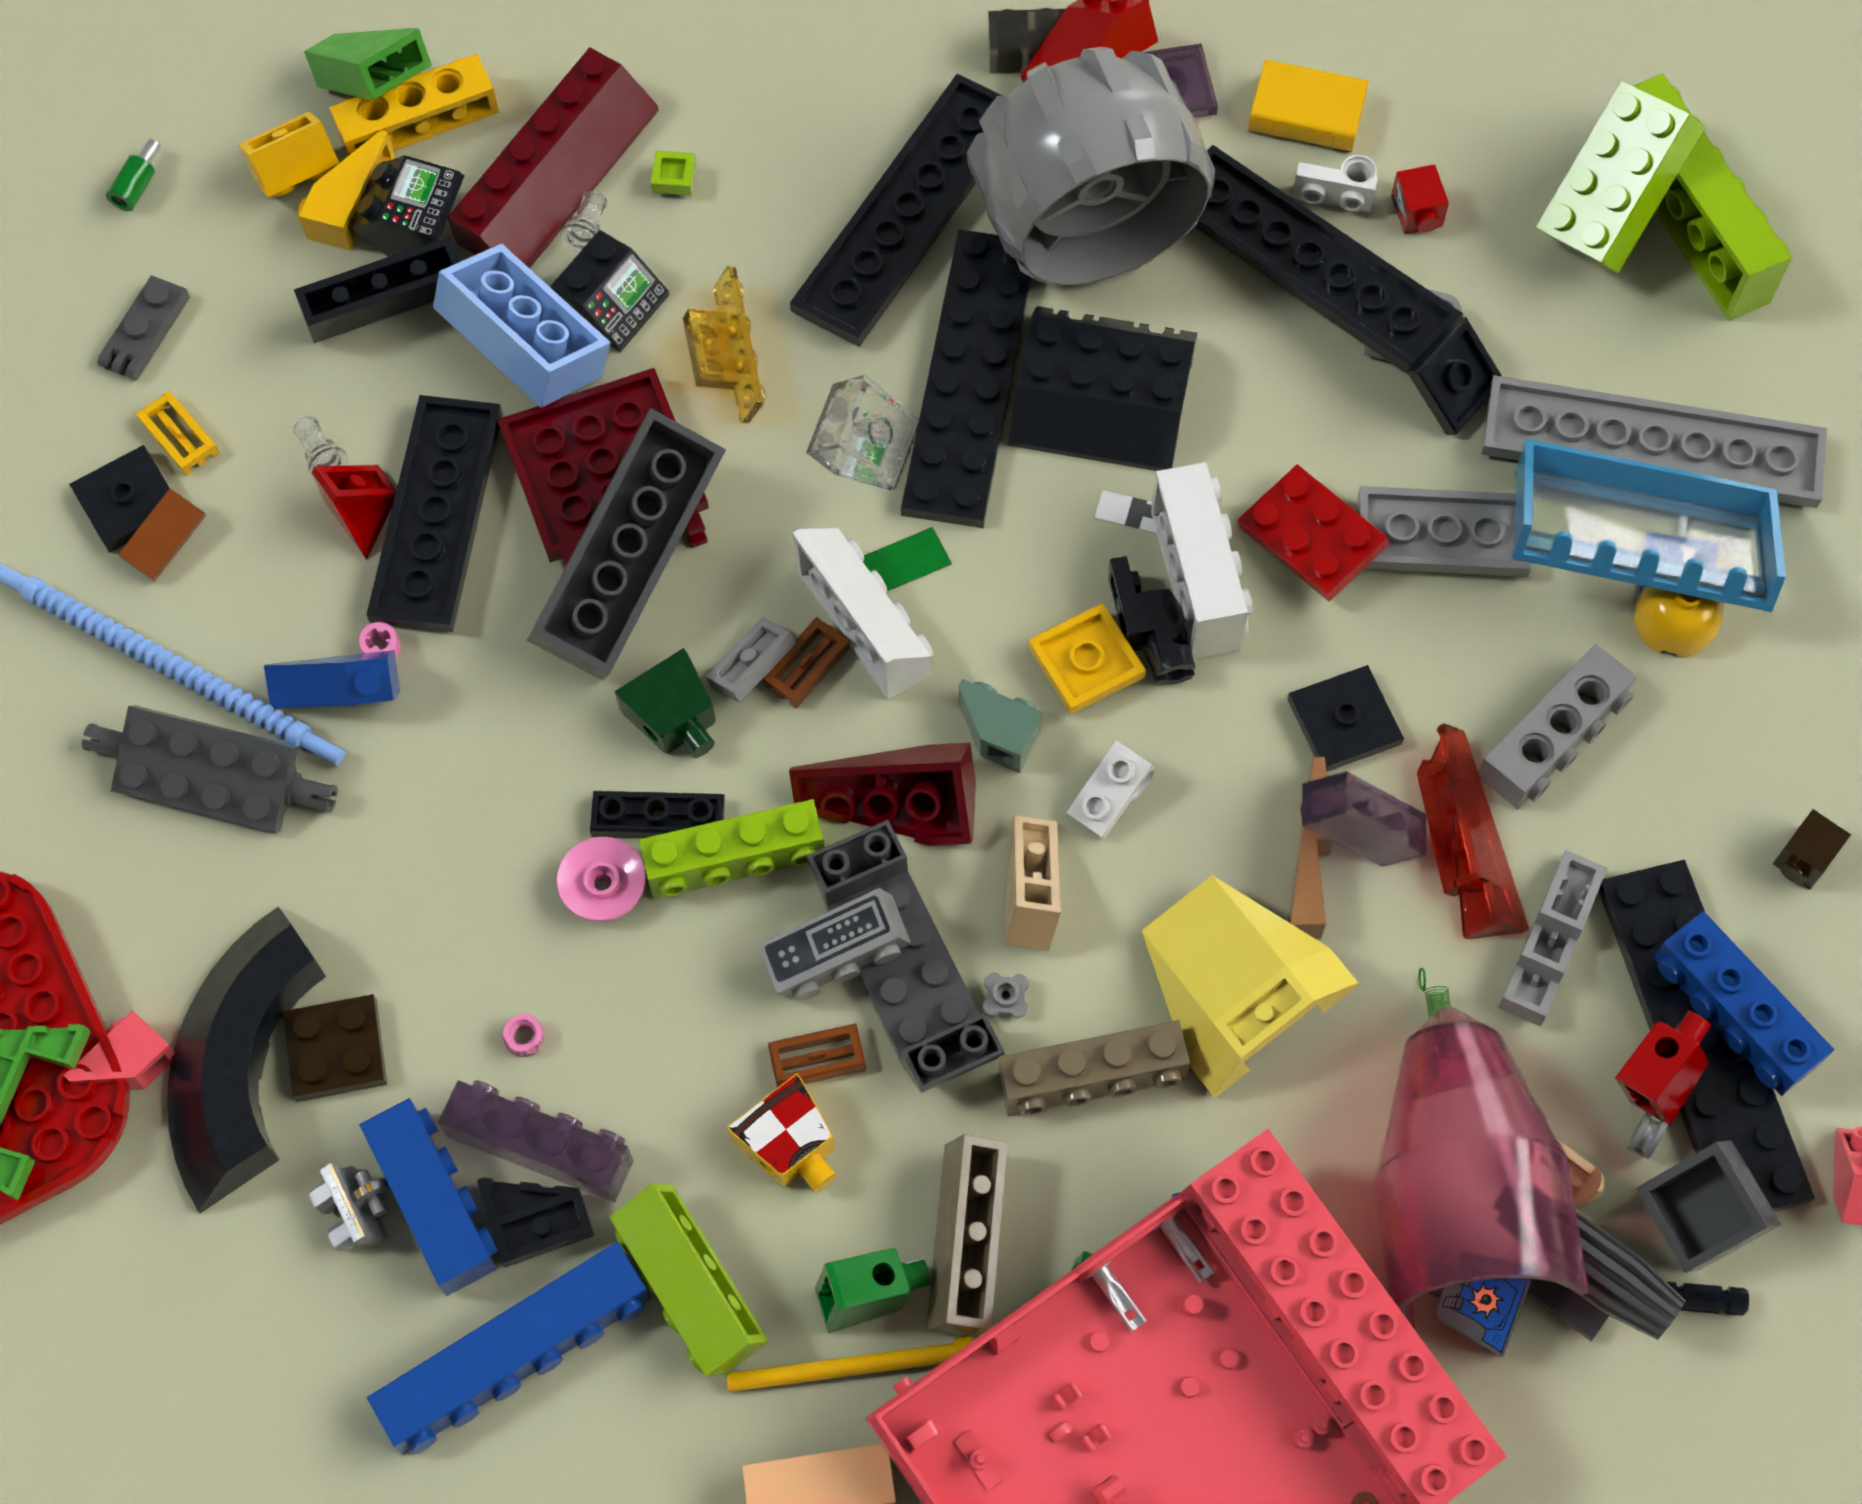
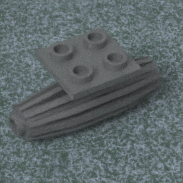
(1618, 1287)

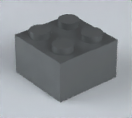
(1708, 1206)

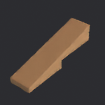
(1307, 896)

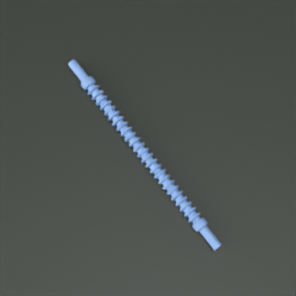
(295, 733)

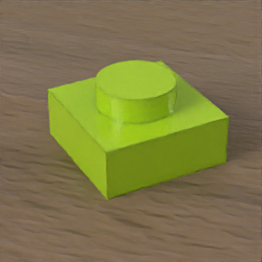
(673, 173)

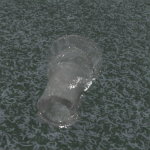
(586, 221)
(318, 448)

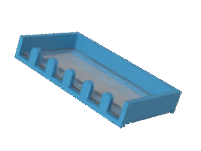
(1648, 525)

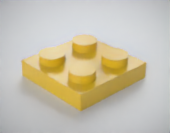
(1086, 658)

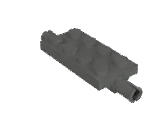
(207, 769)

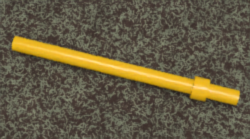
(844, 1366)

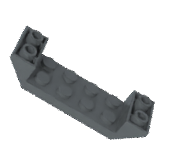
(921, 990)

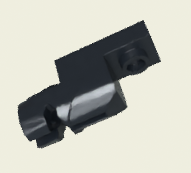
(1151, 624)

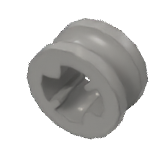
(1647, 1135)

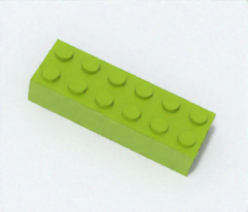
(1719, 224)

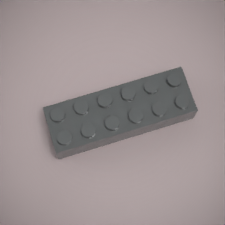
(626, 545)

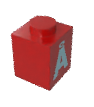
(1419, 199)

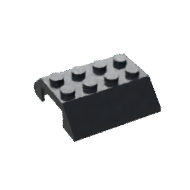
(1101, 389)

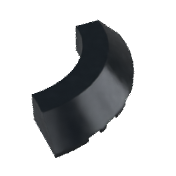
(222, 1055)

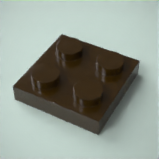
(335, 1048)

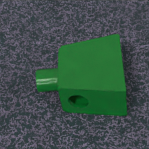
(851, 1289)

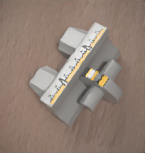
(358, 1203)

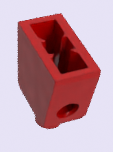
(1666, 1067)

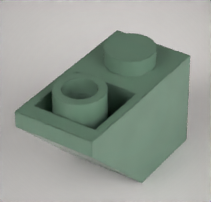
(999, 725)

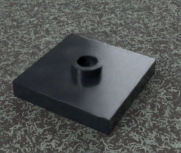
(1454, 375)
(121, 495)
(1345, 718)

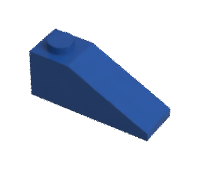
(333, 680)

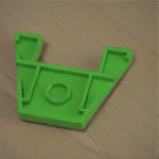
(51, 1045)

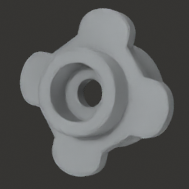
(996, 1004)

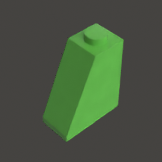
(367, 61)

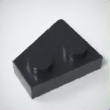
(533, 1218)

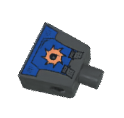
(1483, 1309)

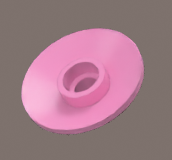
(599, 860)

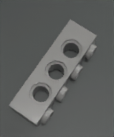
(1593, 676)

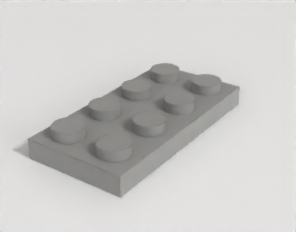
(1443, 530)

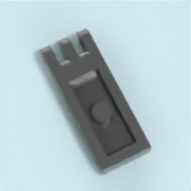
(143, 327)

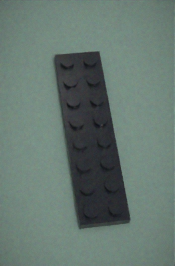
(897, 218)
(1321, 265)
(967, 384)
(1728, 1097)

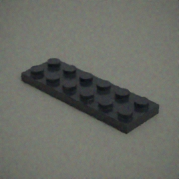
(435, 514)

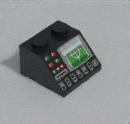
(407, 204)
(611, 289)

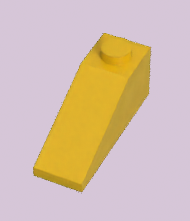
(334, 199)

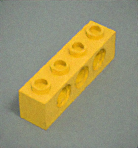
(419, 106)

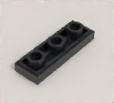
(629, 813)

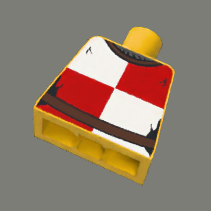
(787, 1136)

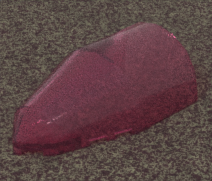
(1471, 1170)

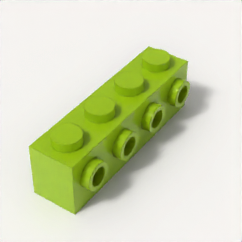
(731, 849)
(687, 1280)

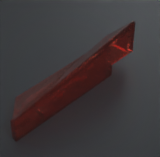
(1467, 840)

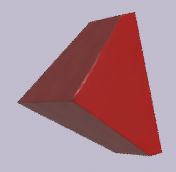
(358, 499)

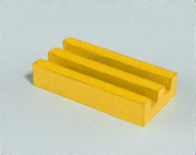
(195, 456)

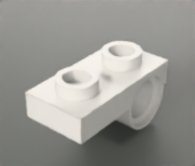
(1337, 187)
(1111, 788)

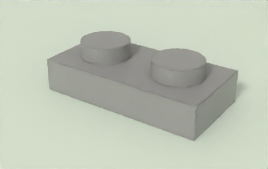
(751, 660)

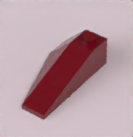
(919, 789)

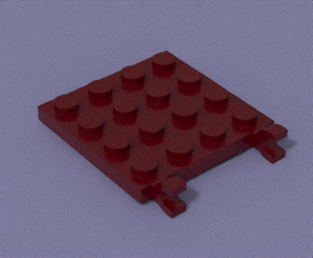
(572, 451)

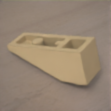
(1032, 884)

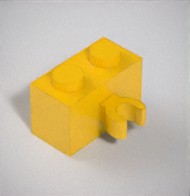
(289, 155)

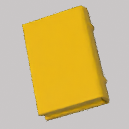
(1308, 105)

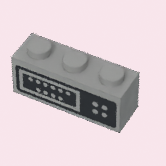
(835, 945)

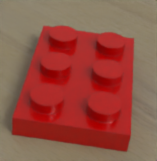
(1313, 532)

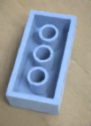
(521, 325)

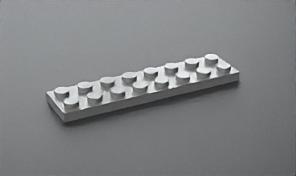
(1660, 434)

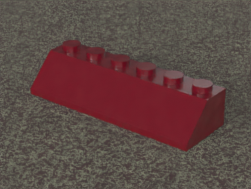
(554, 160)

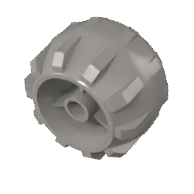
(1091, 167)

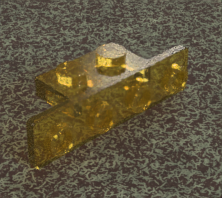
(723, 347)

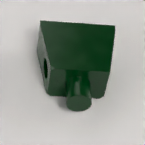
(670, 705)

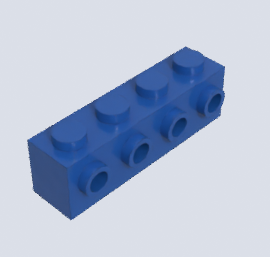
(1742, 1004)
(428, 1196)

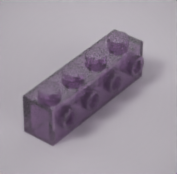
(537, 1140)

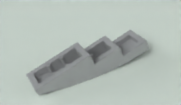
(1552, 938)

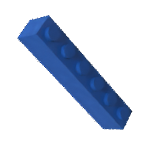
(509, 1349)

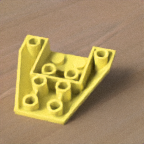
(1237, 977)

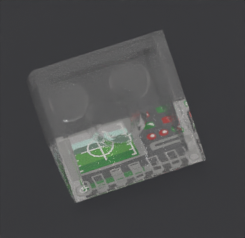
(864, 433)

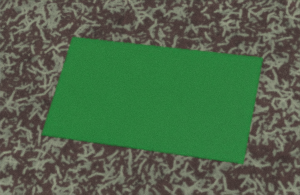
(908, 558)

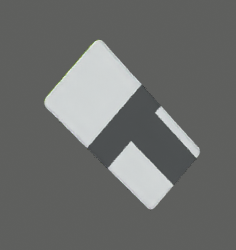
(1125, 511)

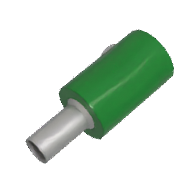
(133, 178)

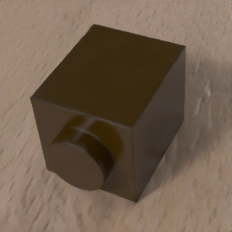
(1811, 849)

